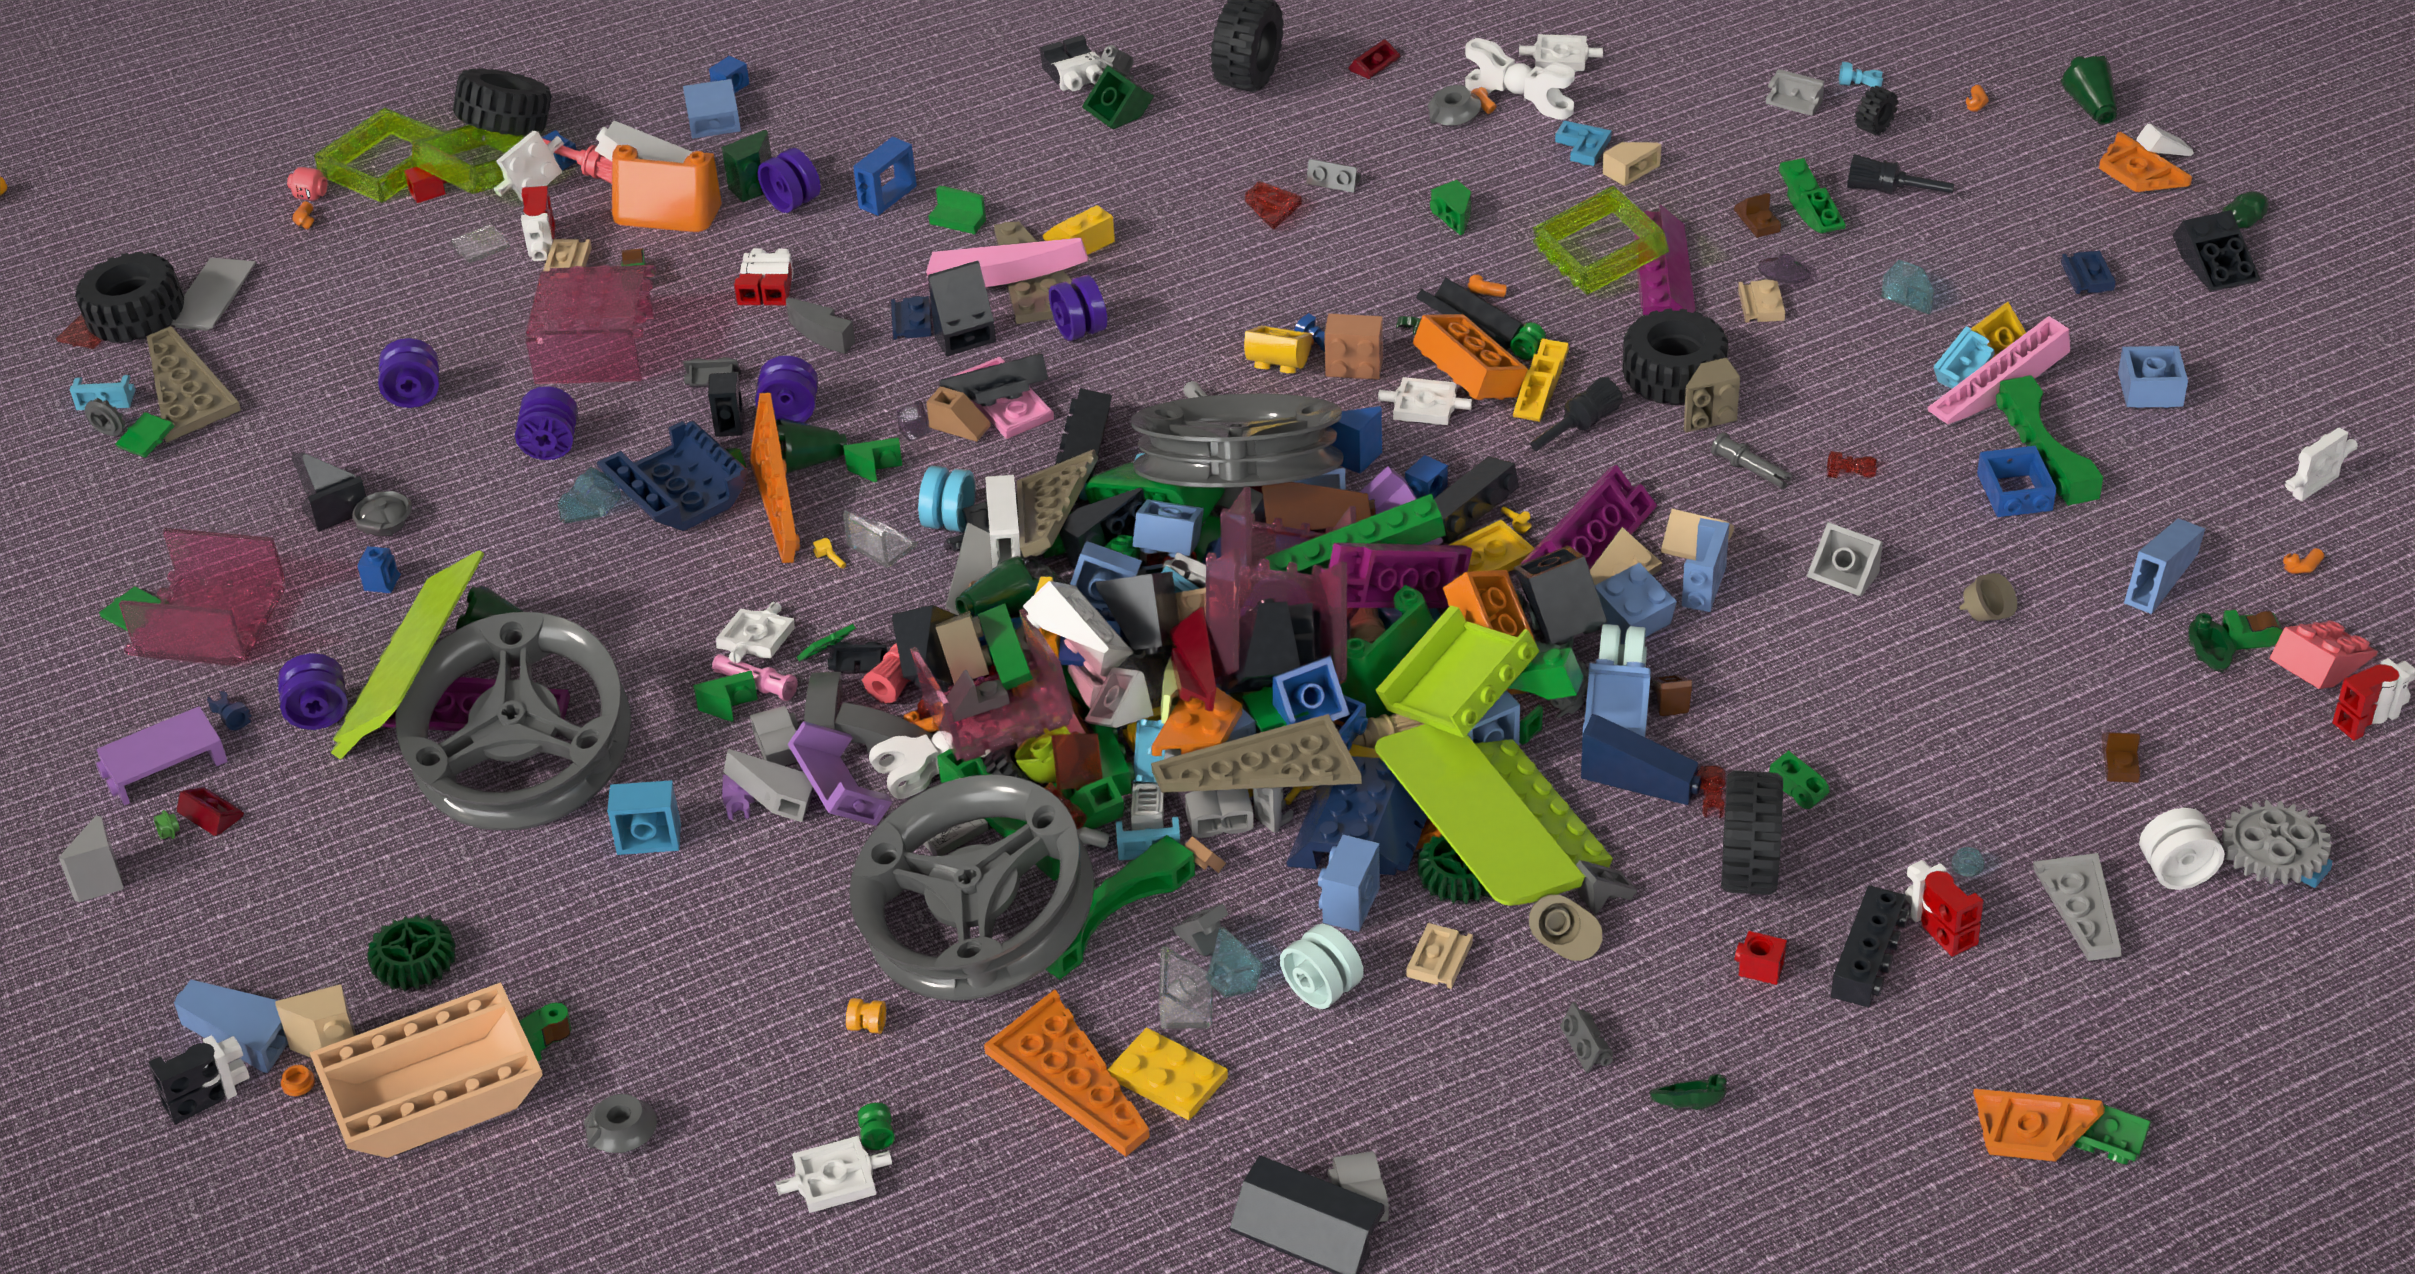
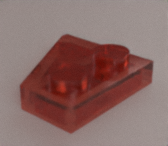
(1272, 203)

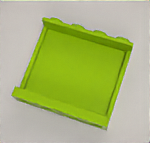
(1456, 673)

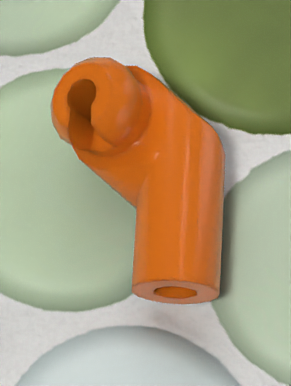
(927, 724)

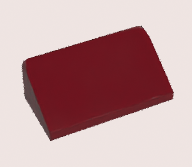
(1374, 60)
(208, 810)

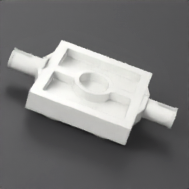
(1564, 49)
(529, 164)
(1424, 401)
(2320, 463)
(755, 633)
(834, 1174)

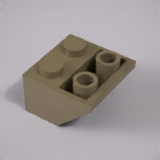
(1711, 396)
(962, 646)

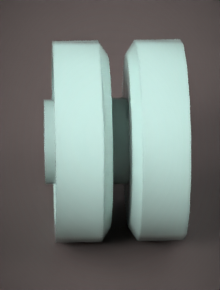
(1632, 651)
(1321, 966)

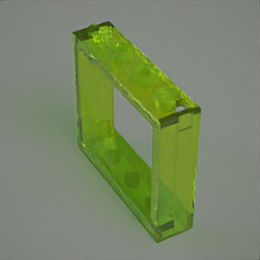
(436, 152)
(334, 158)
(1614, 265)

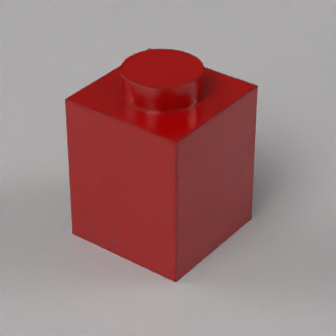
(423, 184)

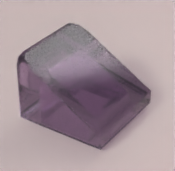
(913, 421)

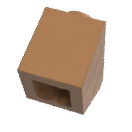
(956, 414)

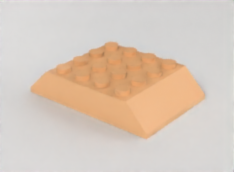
(428, 1073)

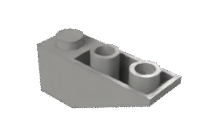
(773, 785)

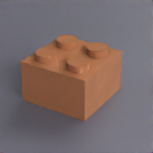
(1353, 346)

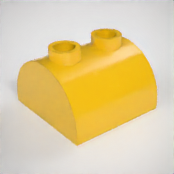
(1277, 347)

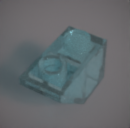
(1908, 286)
(589, 497)
(1232, 966)

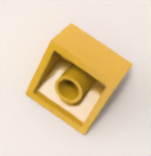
(1093, 226)

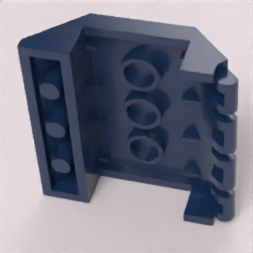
(681, 482)
(1371, 811)

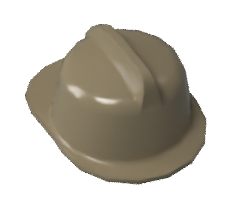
(1990, 598)
(1565, 927)

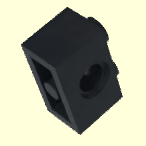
(726, 404)

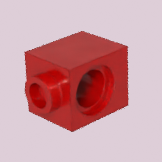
(1761, 957)

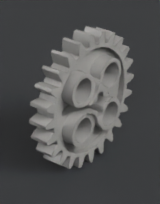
(2276, 842)

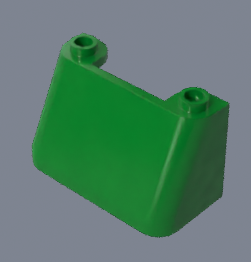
(1125, 479)
(1372, 662)

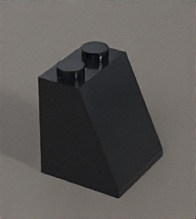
(1561, 595)
(1143, 609)
(918, 630)
(1265, 647)

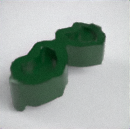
(1408, 322)

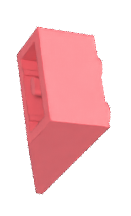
(2321, 653)

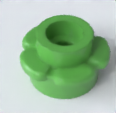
(166, 825)

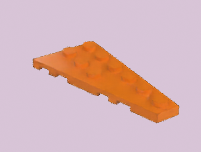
(771, 479)
(1064, 1067)

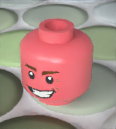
(307, 183)

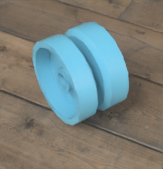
(944, 497)

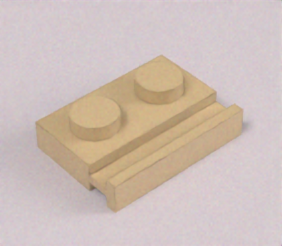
(568, 253)
(1761, 301)
(1439, 955)

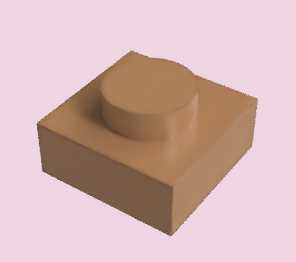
(1204, 856)

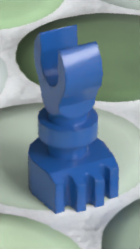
(1307, 324)

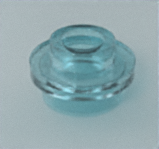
(1968, 862)

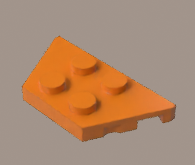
(2140, 168)
(1196, 728)
(2032, 1123)

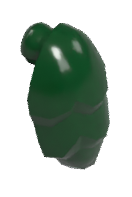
(2248, 208)
(2211, 642)
(1691, 1093)

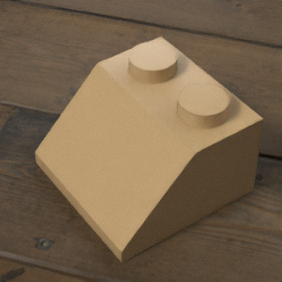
(315, 1019)

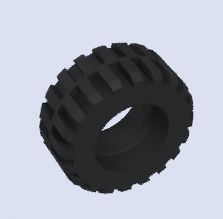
(1247, 43)
(501, 101)
(129, 297)
(1667, 350)
(1752, 832)

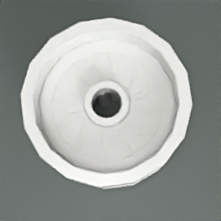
(2181, 848)

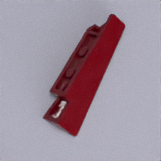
(1193, 660)

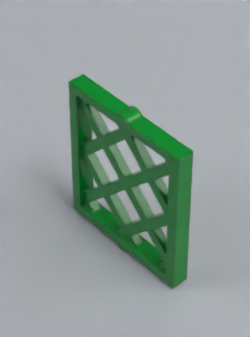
(821, 644)

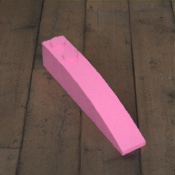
(1015, 261)
(2025, 357)

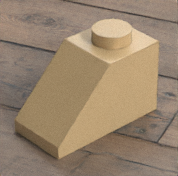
(1631, 161)

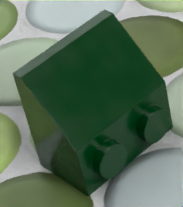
(1117, 99)
(742, 164)

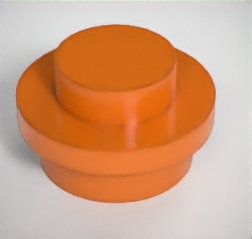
(297, 1080)

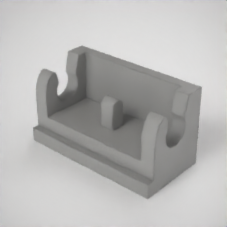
(1795, 92)
(1268, 807)

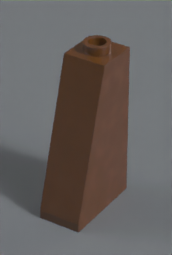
(1313, 504)

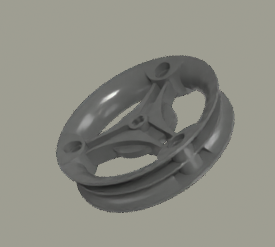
(1237, 440)
(514, 722)
(972, 886)

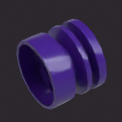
(546, 423)

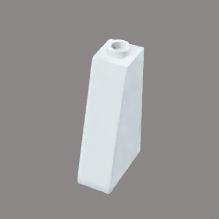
(647, 145)
(1002, 518)

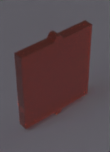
(78, 335)
(1076, 760)

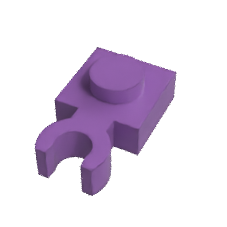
(735, 798)

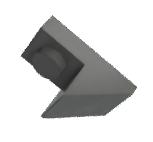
(969, 700)
(1601, 884)
(1202, 928)

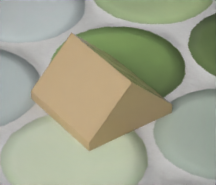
(1682, 532)

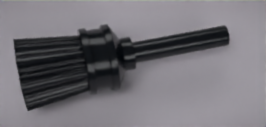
(1887, 176)
(1584, 410)

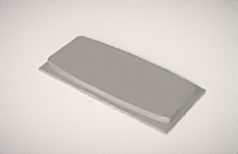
(212, 293)
(972, 563)

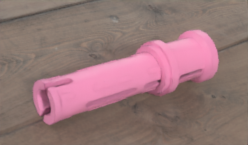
(765, 679)

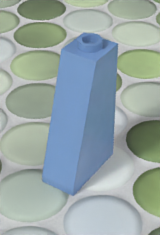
(2162, 564)
(234, 1013)

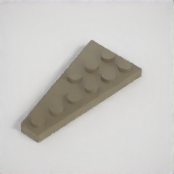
(1030, 296)
(185, 386)
(1048, 499)
(1282, 757)

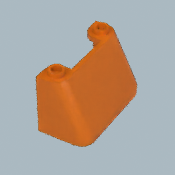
(664, 192)

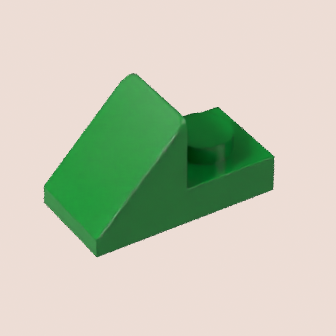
(868, 456)
(719, 695)

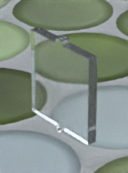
(480, 243)

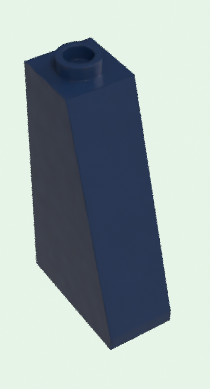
(1636, 763)

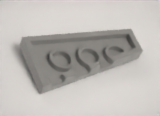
(2083, 902)

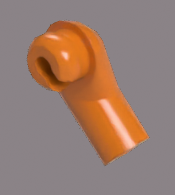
(1979, 99)
(1486, 103)
(301, 215)
(1479, 286)
(2295, 565)

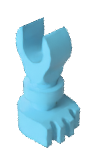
(1869, 78)

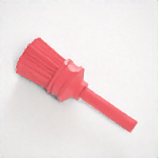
(591, 161)
(886, 679)

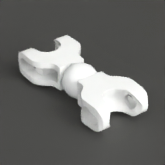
(1537, 85)
(911, 761)

